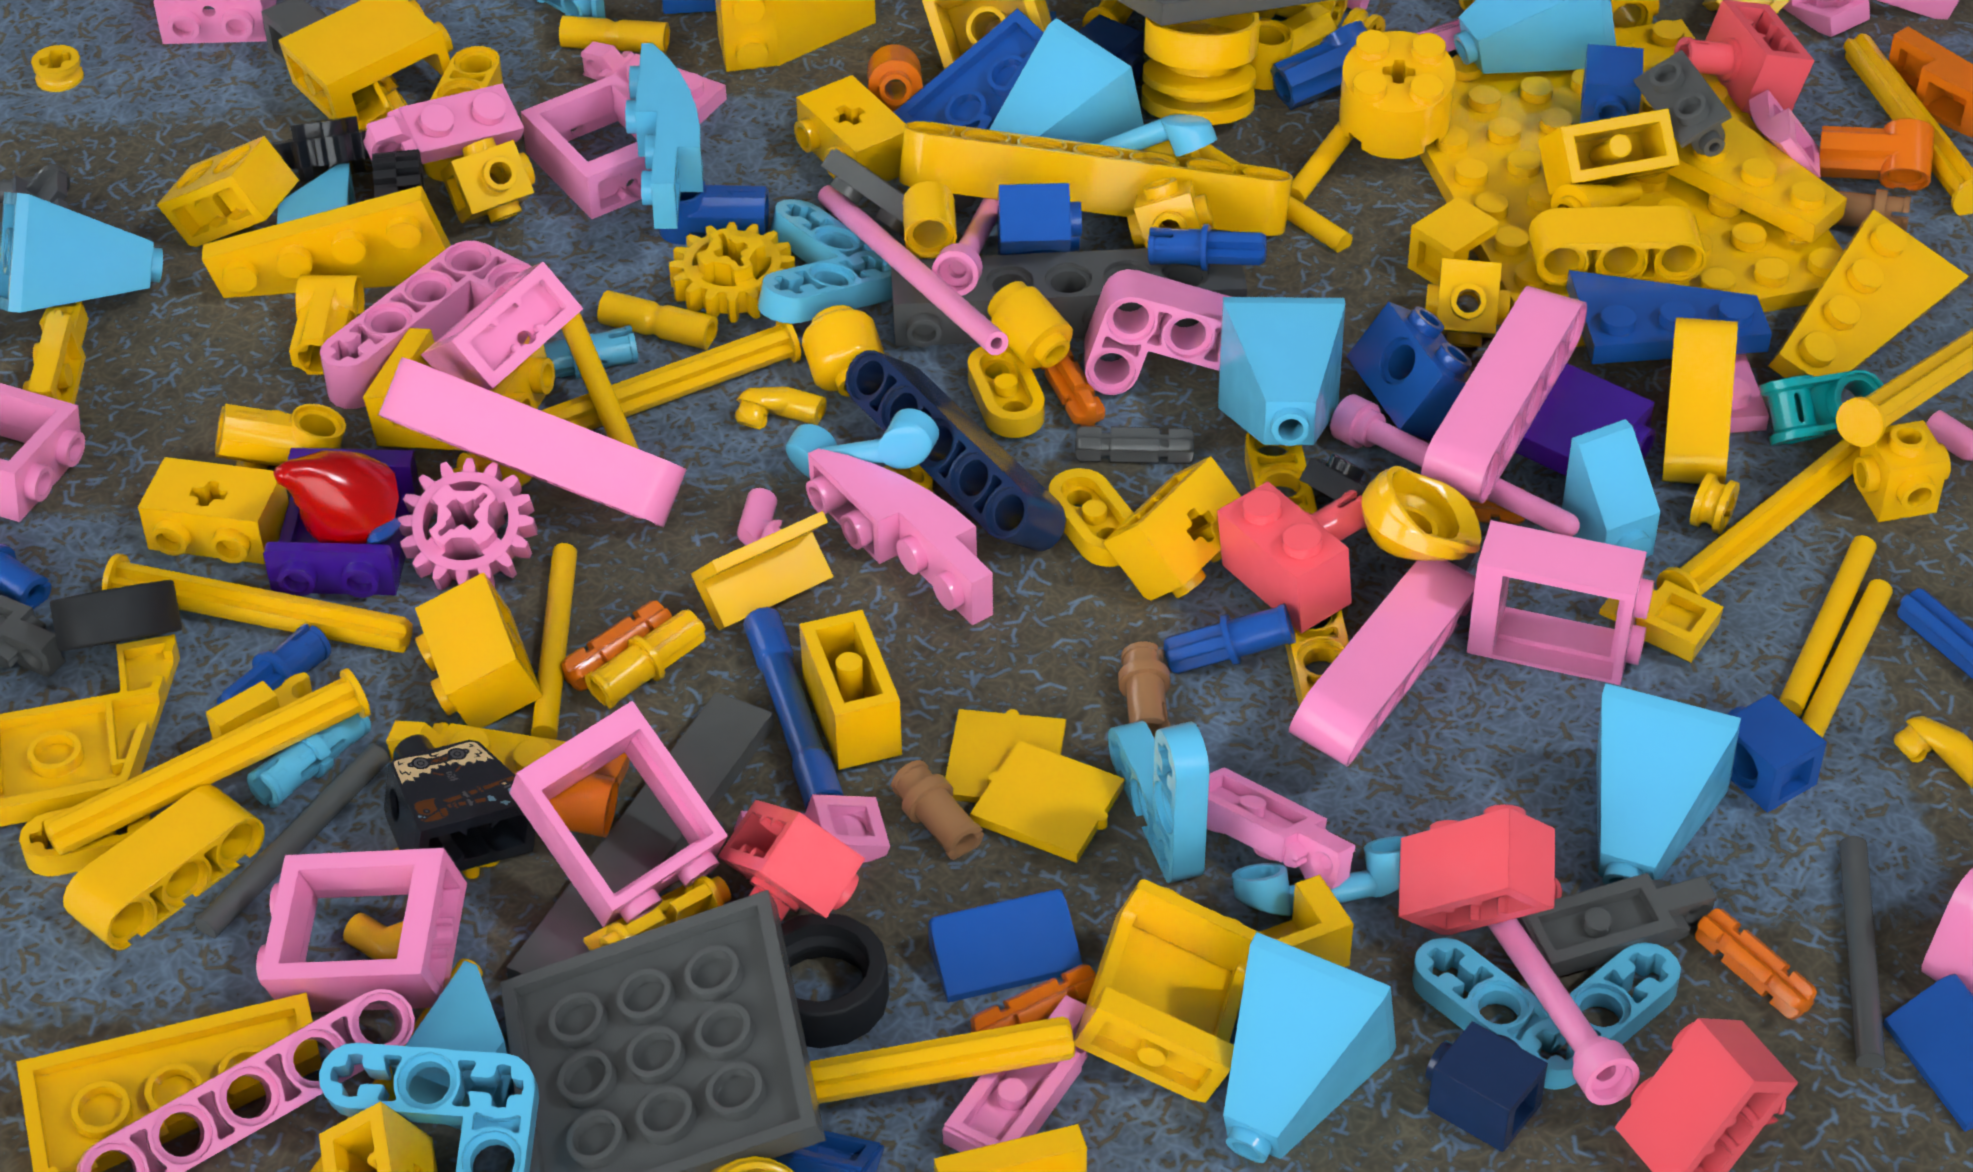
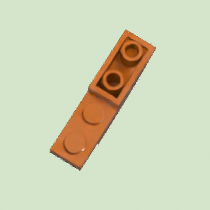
(1936, 77)

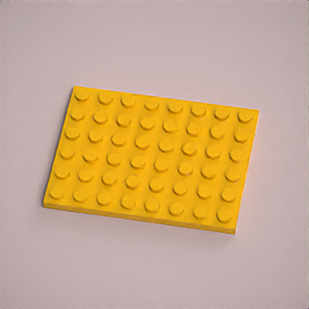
(1498, 167)

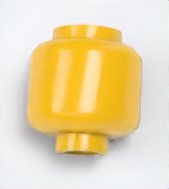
(834, 341)

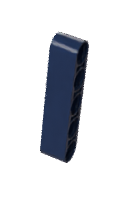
(965, 458)

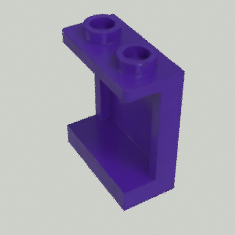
(1580, 405)
(305, 566)

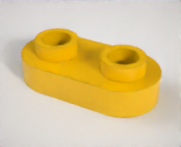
(1006, 393)
(1097, 518)

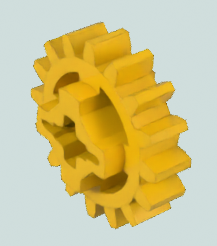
(727, 269)

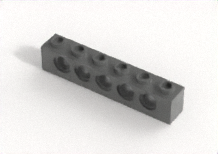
(1065, 279)

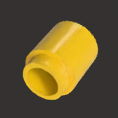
(1032, 325)

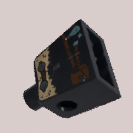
(455, 802)

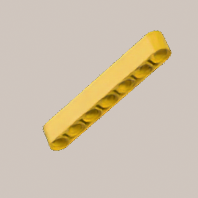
(1098, 175)

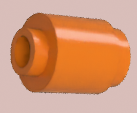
(894, 63)

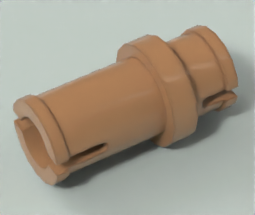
(1861, 205)
(1144, 684)
(930, 801)

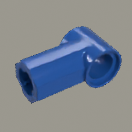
(1315, 70)
(717, 208)

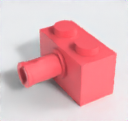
(1751, 53)
(1291, 553)
(792, 860)
(1478, 871)
(1706, 1099)

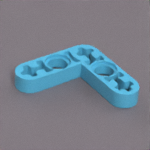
(837, 272)
(1169, 788)
(1534, 1027)
(481, 1121)

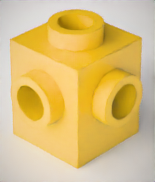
(489, 181)
(1168, 201)
(1473, 280)
(1902, 472)

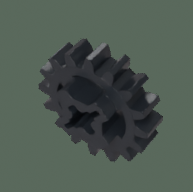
(323, 145)

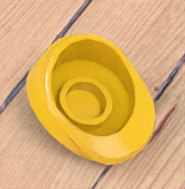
(1419, 517)

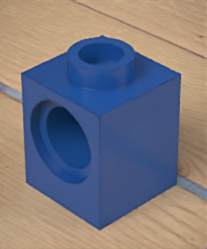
(1609, 83)
(1775, 753)

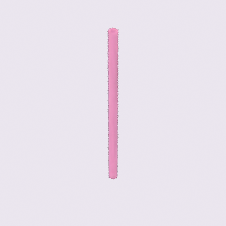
(915, 271)

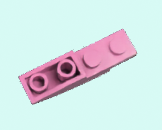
(902, 518)

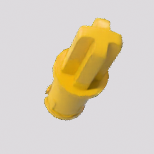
(646, 658)

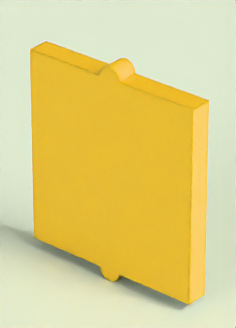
(986, 739)
(1047, 800)

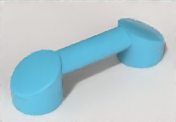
(1183, 131)
(902, 446)
(1268, 888)

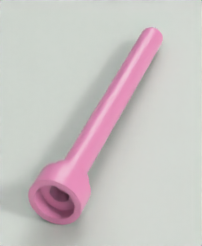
(960, 262)
(1362, 424)
(1600, 1064)

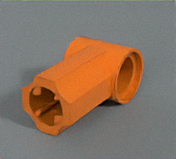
(1894, 155)
(592, 802)

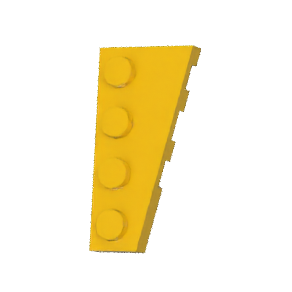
(1762, 182)
(374, 238)
(1866, 300)
(103, 1086)

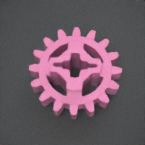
(481, 503)

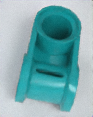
(1808, 405)

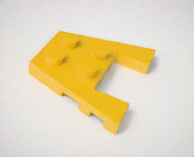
(86, 745)

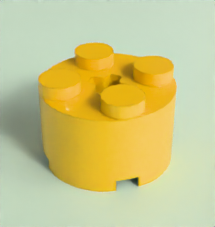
(1397, 92)

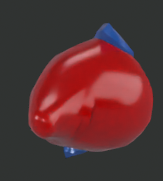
(342, 496)

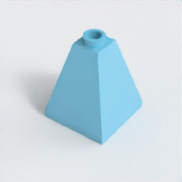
(1532, 34)
(1071, 91)
(67, 257)
(1281, 366)
(1656, 778)
(1300, 1046)

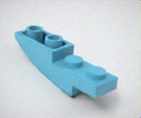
(666, 132)

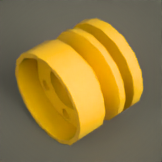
(1201, 67)

